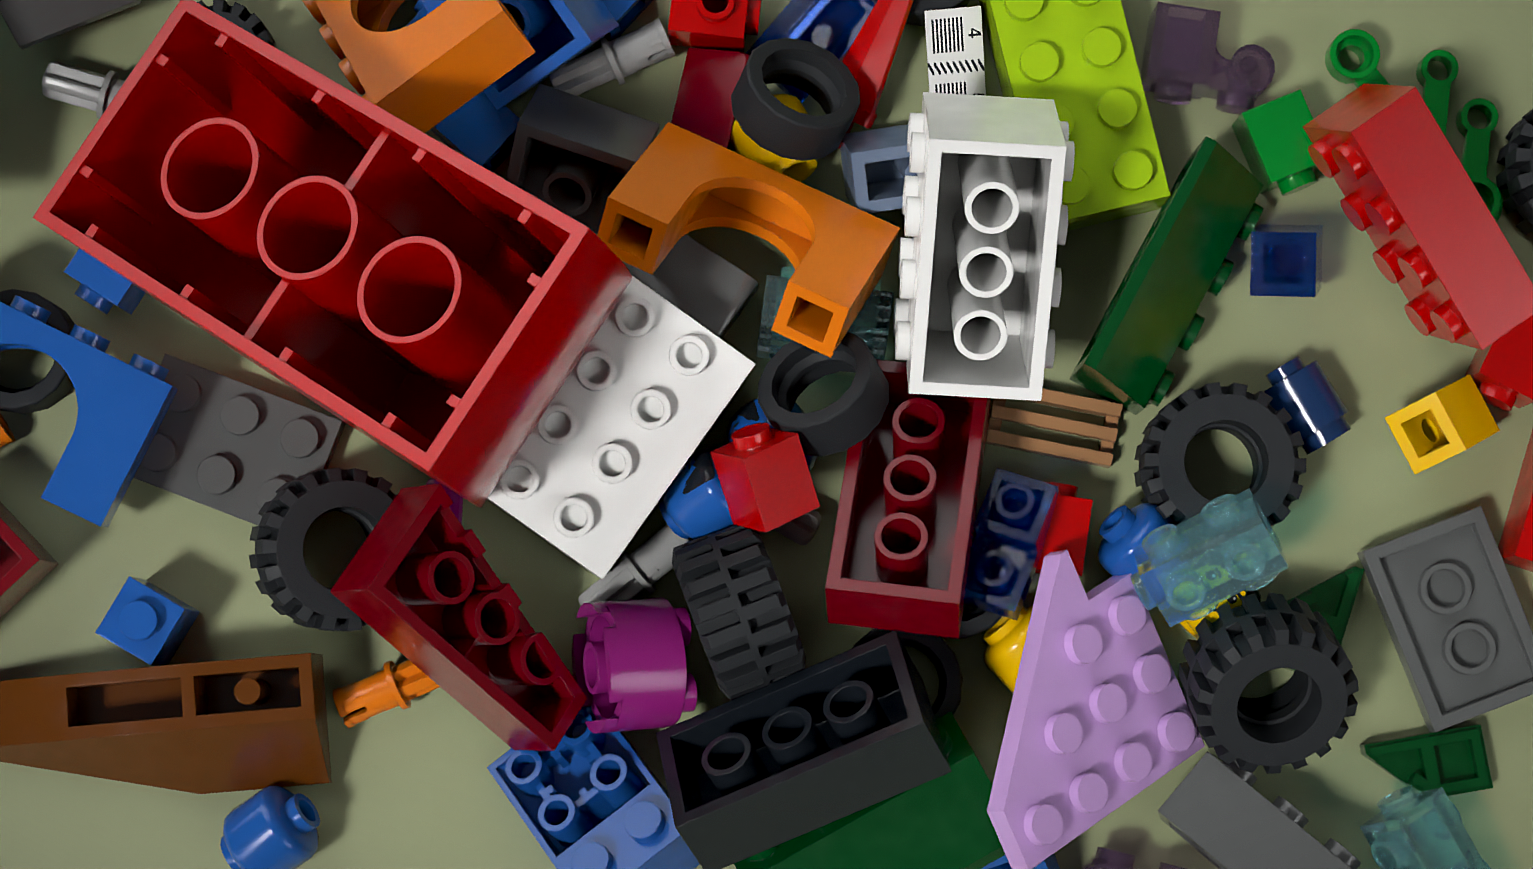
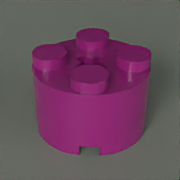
(634, 664)

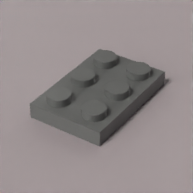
(233, 442)
(1453, 618)

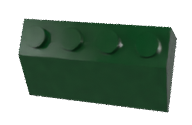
(1169, 279)
(922, 828)

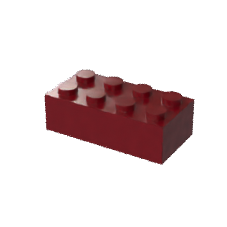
(909, 513)

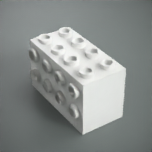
(981, 245)
(620, 428)

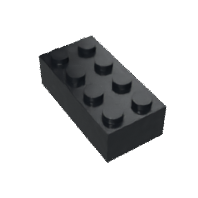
(801, 753)

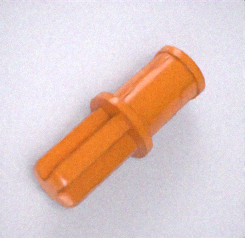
(382, 692)

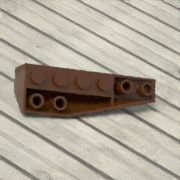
(176, 724)

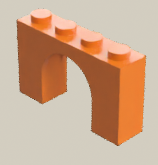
(427, 66)
(697, 184)

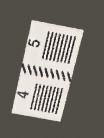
(955, 51)

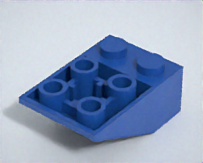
(593, 802)

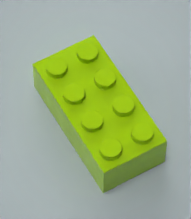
(1088, 66)

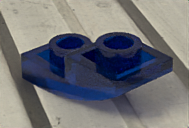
(1008, 542)

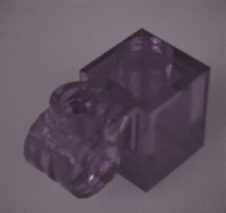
(1185, 64)

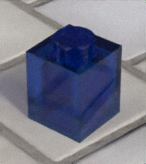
(1286, 260)

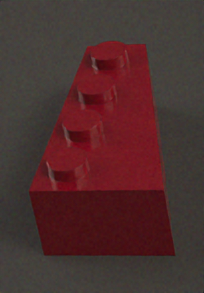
(449, 614)

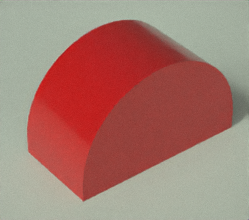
(337, 248)

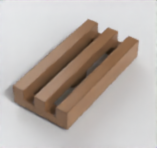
(1106, 434)

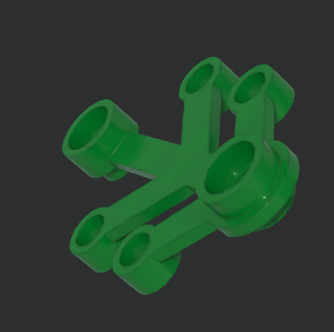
(1435, 95)

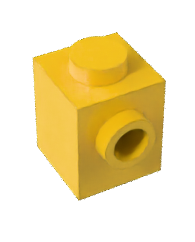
(1442, 424)

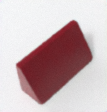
(706, 92)

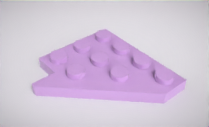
(1087, 715)

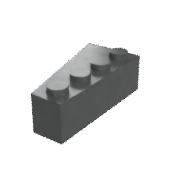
(1240, 827)

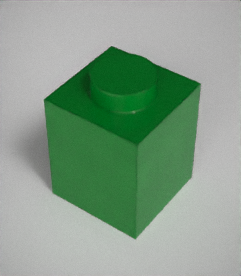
(1277, 143)

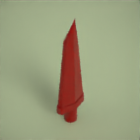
(874, 54)

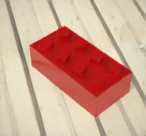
(1421, 215)

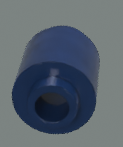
(1309, 401)

